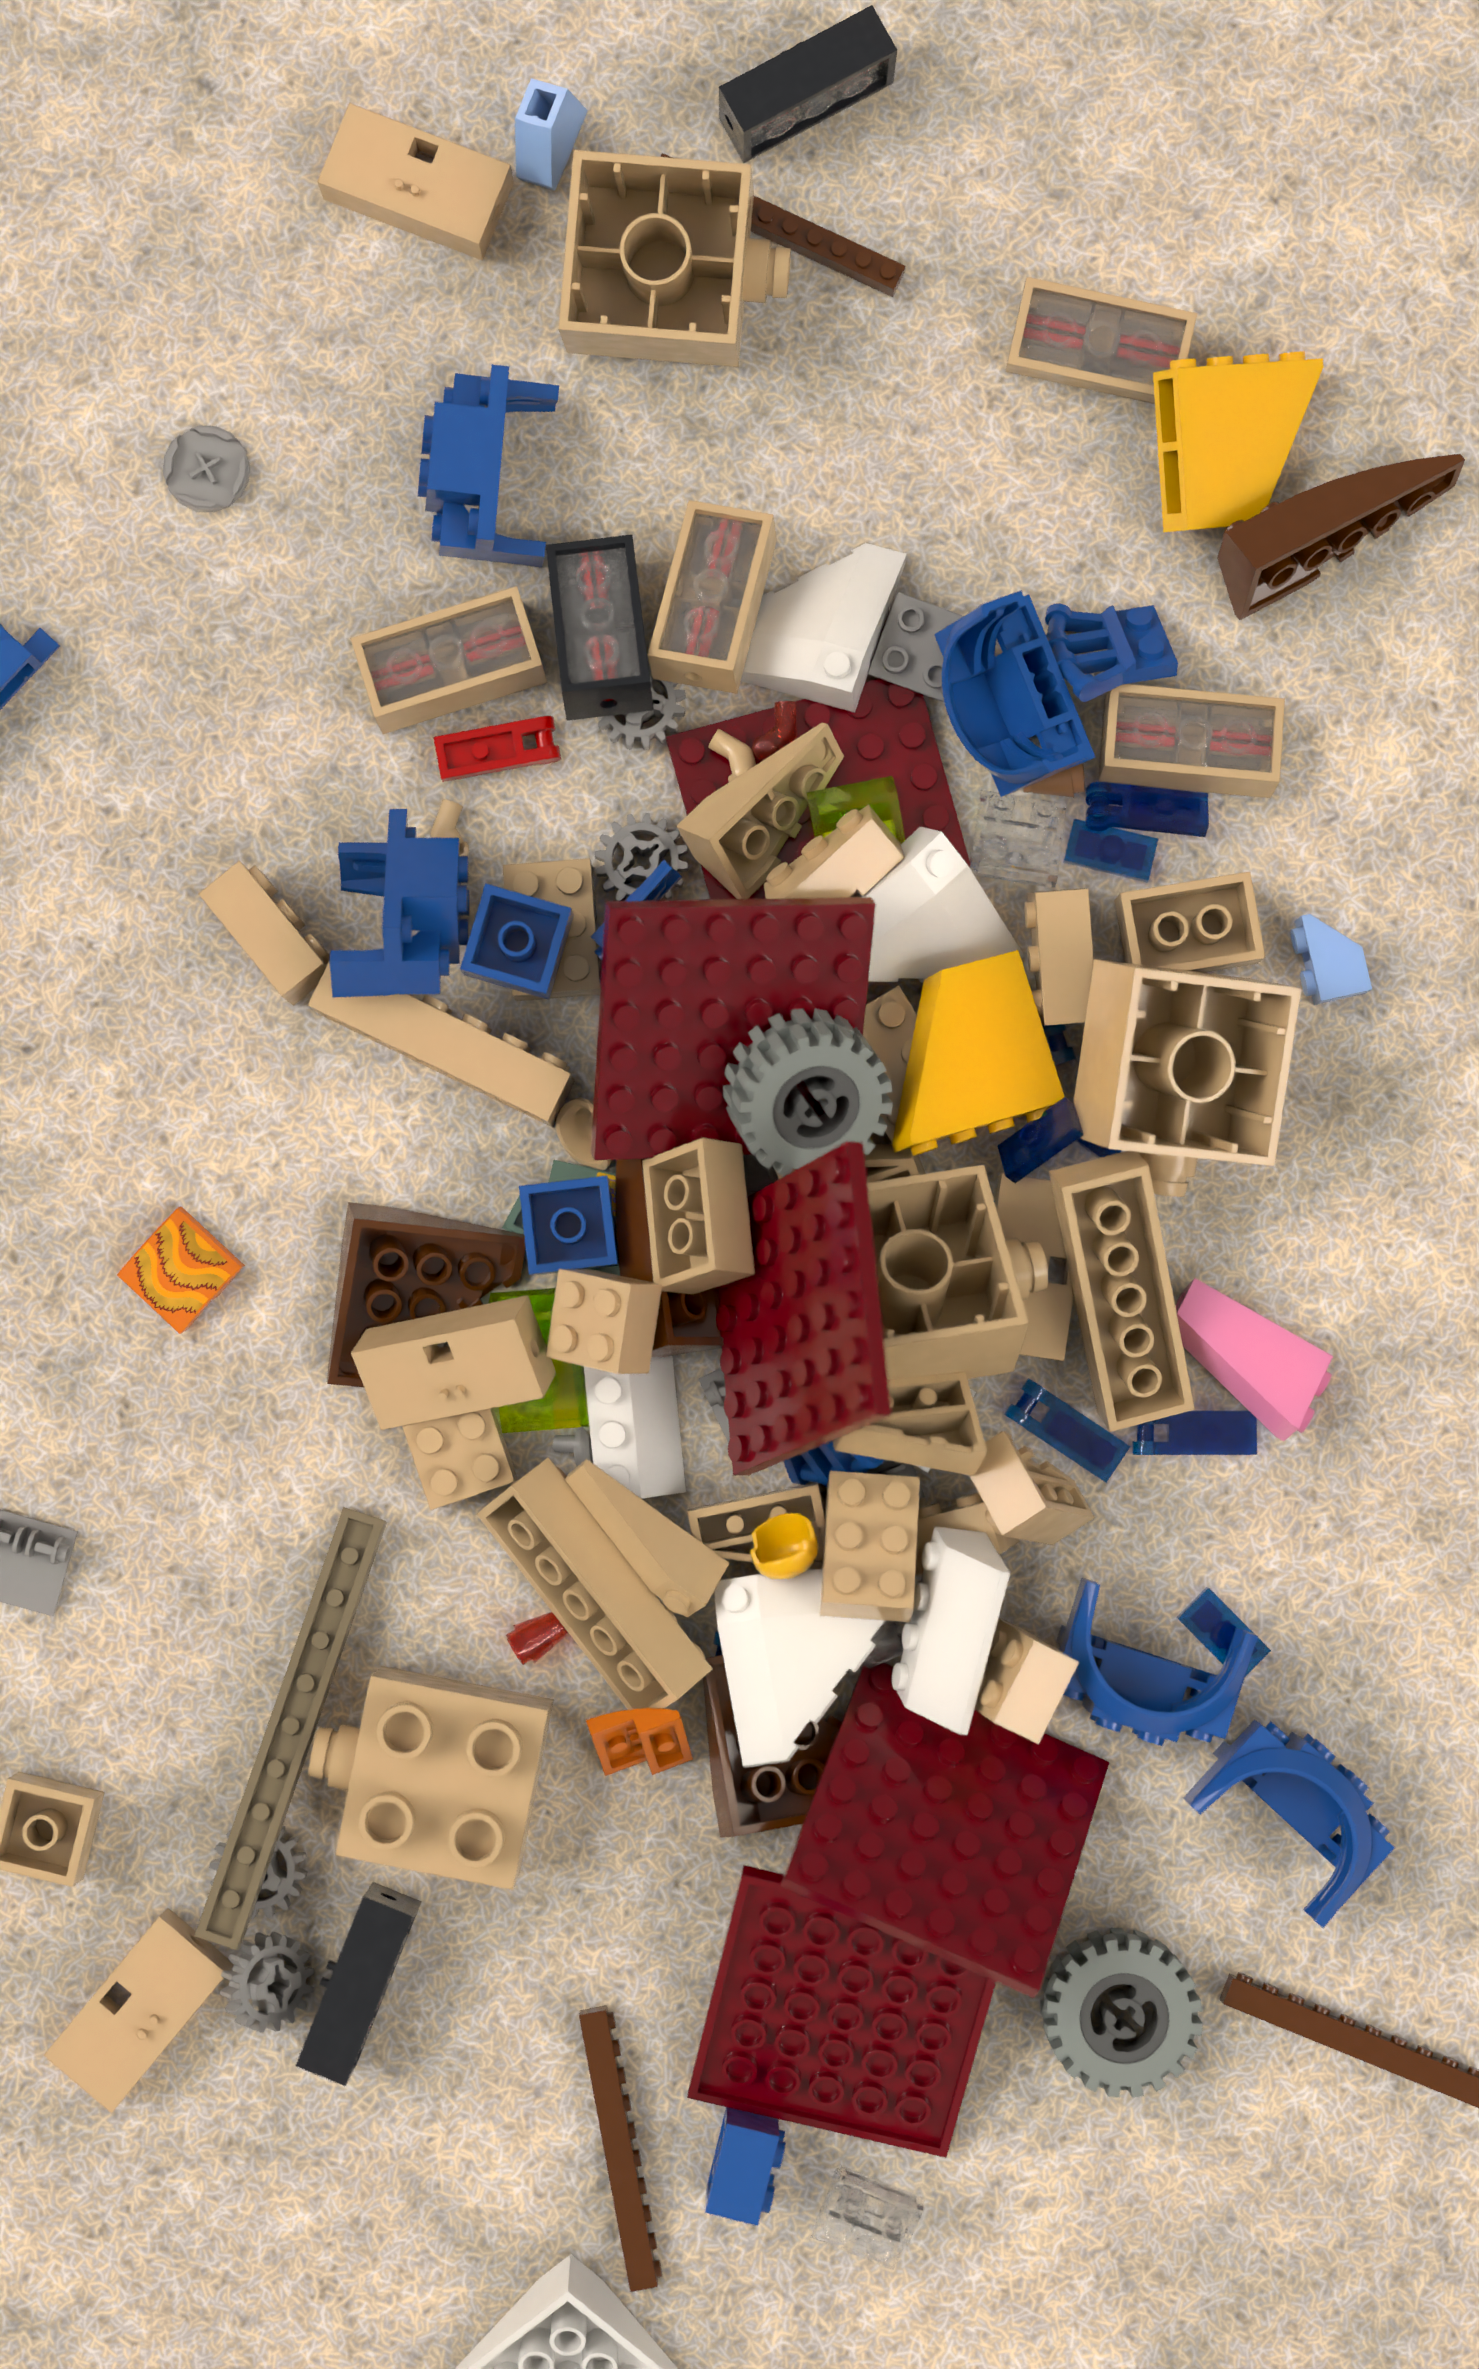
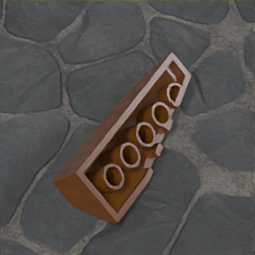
(1292, 538)
(684, 1320)

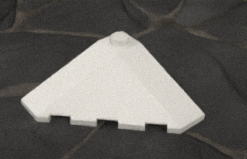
(825, 628)
(932, 914)
(783, 1658)
(568, 2324)

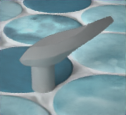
(578, 1444)

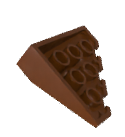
(409, 1268)
(761, 1795)

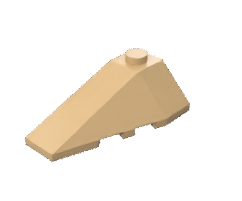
(751, 817)
(660, 1551)

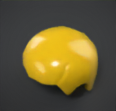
(784, 1546)

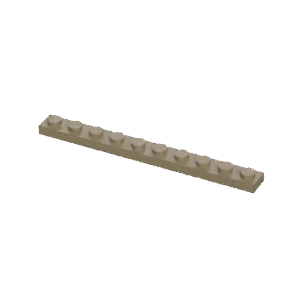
(290, 1729)

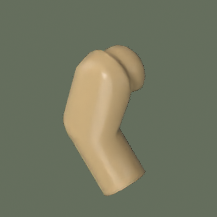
(738, 753)
(446, 822)

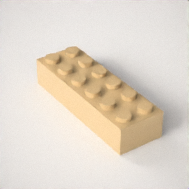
(454, 1047)
(1122, 1289)
(594, 1590)

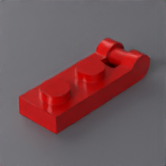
(495, 748)

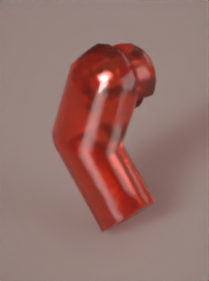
(781, 734)

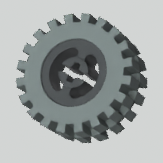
(836, 1069)
(1153, 1977)

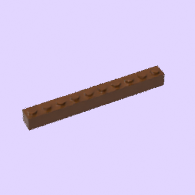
(825, 247)
(1346, 2037)
(618, 2148)

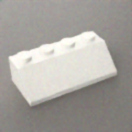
(637, 1428)
(951, 1627)

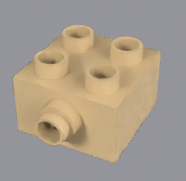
(663, 259)
(1184, 1067)
(949, 1276)
(437, 1776)

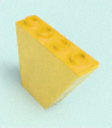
(1227, 434)
(975, 1056)

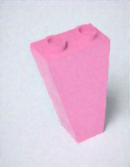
(1253, 1358)

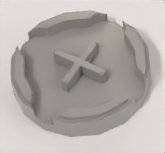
(206, 469)

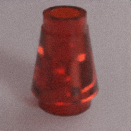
(535, 1637)

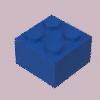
(517, 941)
(568, 1225)
(742, 2164)

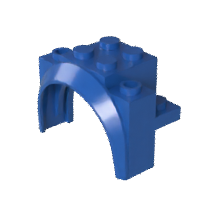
(466, 464)
(1010, 697)
(420, 894)
(1147, 1689)
(1311, 1797)

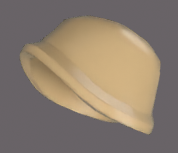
(575, 1132)

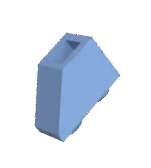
(546, 132)
(1332, 961)

